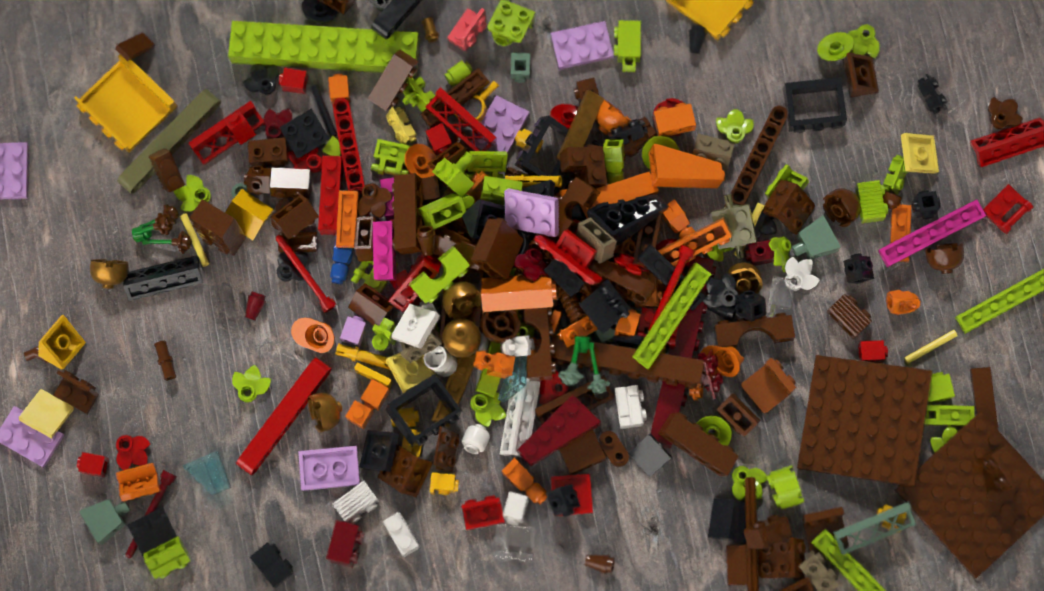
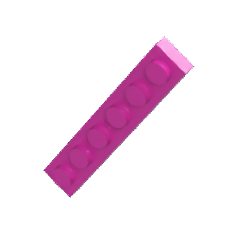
(931, 233)

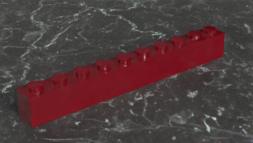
(670, 396)

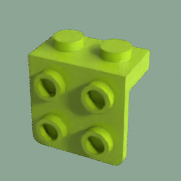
(511, 21)

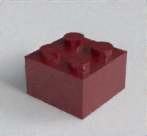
(345, 544)

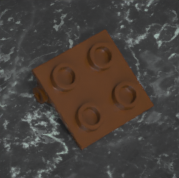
(446, 449)

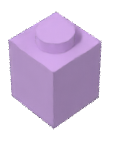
(354, 331)

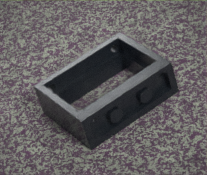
(814, 86)
(532, 143)
(430, 383)

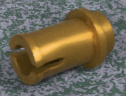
(430, 30)

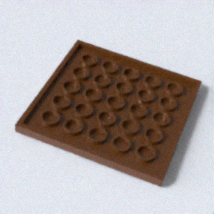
(865, 420)
(964, 504)

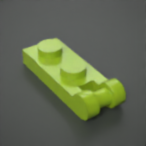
(949, 415)

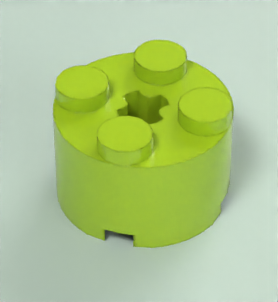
(786, 487)

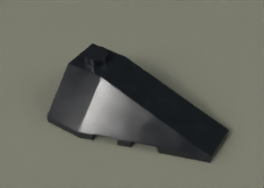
(627, 217)

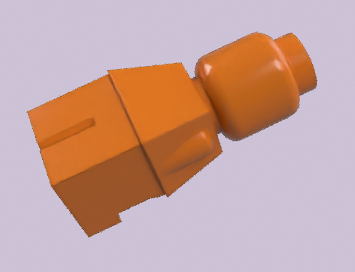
(677, 219)
(524, 481)

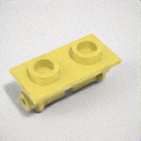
(397, 119)

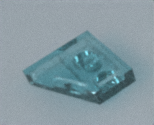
(516, 382)
(210, 473)

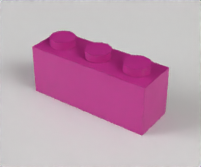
(383, 251)

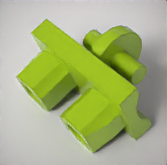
(415, 95)
(383, 334)

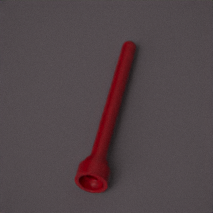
(166, 479)

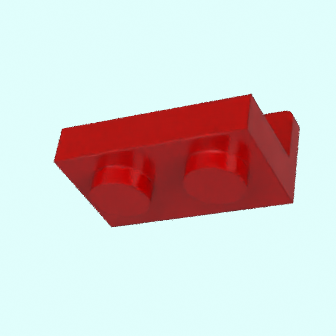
(482, 513)

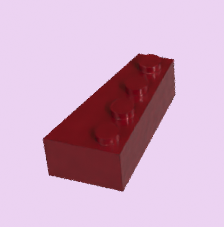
(561, 428)

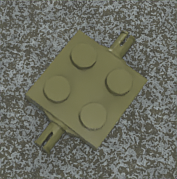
(740, 223)

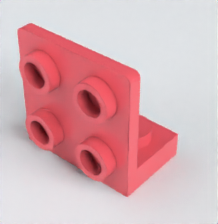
(468, 28)

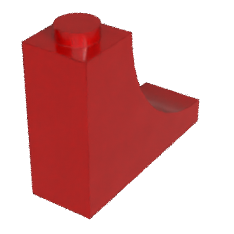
(404, 293)

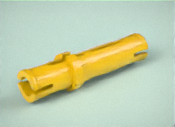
(533, 179)
(361, 355)

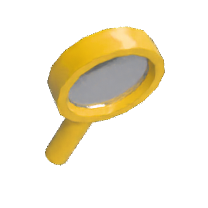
(476, 105)

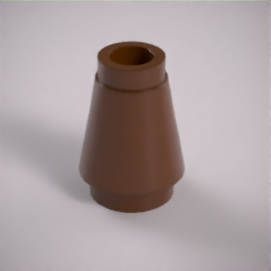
(426, 240)
(601, 563)

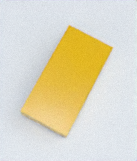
(371, 374)

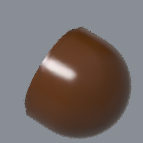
(891, 200)

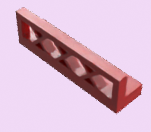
(465, 116)
(220, 130)
(1012, 144)

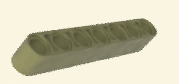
(170, 138)

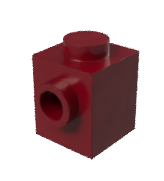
(759, 253)

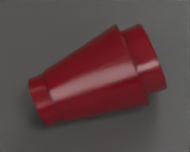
(254, 305)

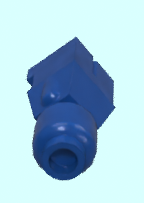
(339, 269)

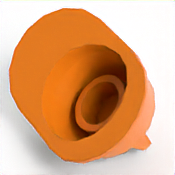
(313, 334)
(728, 359)

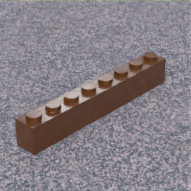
(619, 361)

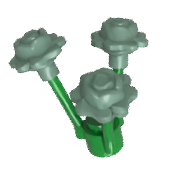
(572, 376)

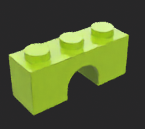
(453, 265)

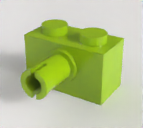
(454, 175)

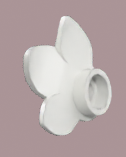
(801, 273)

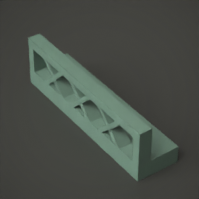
(884, 516)

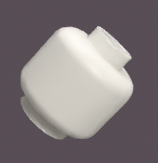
(475, 439)

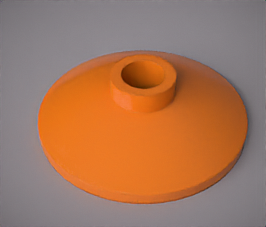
(421, 154)

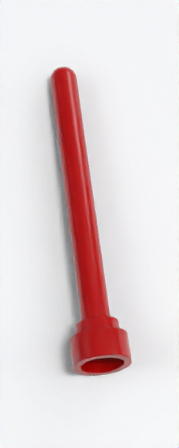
(684, 254)
(326, 303)

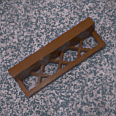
(579, 392)

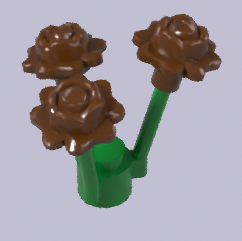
(163, 223)

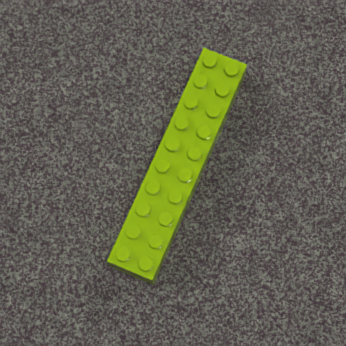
(317, 46)

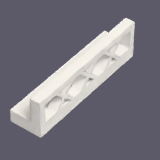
(521, 417)

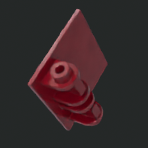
(712, 379)

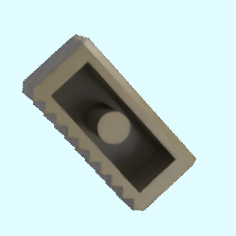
(597, 238)

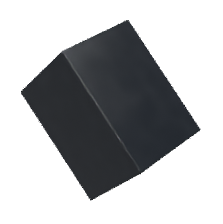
(479, 213)
(728, 520)

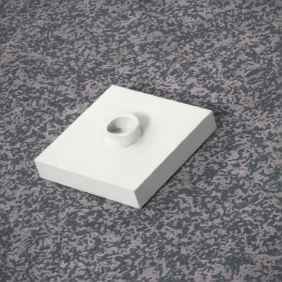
(415, 326)

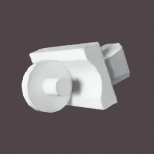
(518, 346)

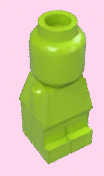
(614, 160)

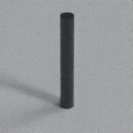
(324, 111)

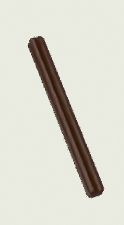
(751, 517)

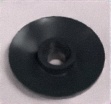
(318, 11)

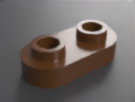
(613, 448)

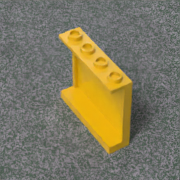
(713, 14)
(126, 104)

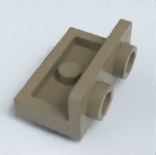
(714, 149)
(413, 353)
(818, 574)

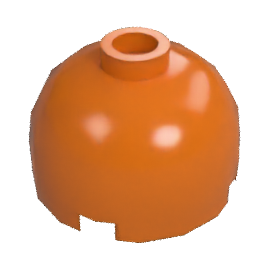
(610, 117)

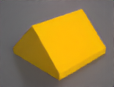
(249, 213)
(60, 343)

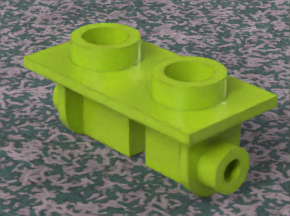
(896, 181)

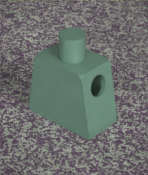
(816, 240)
(105, 519)

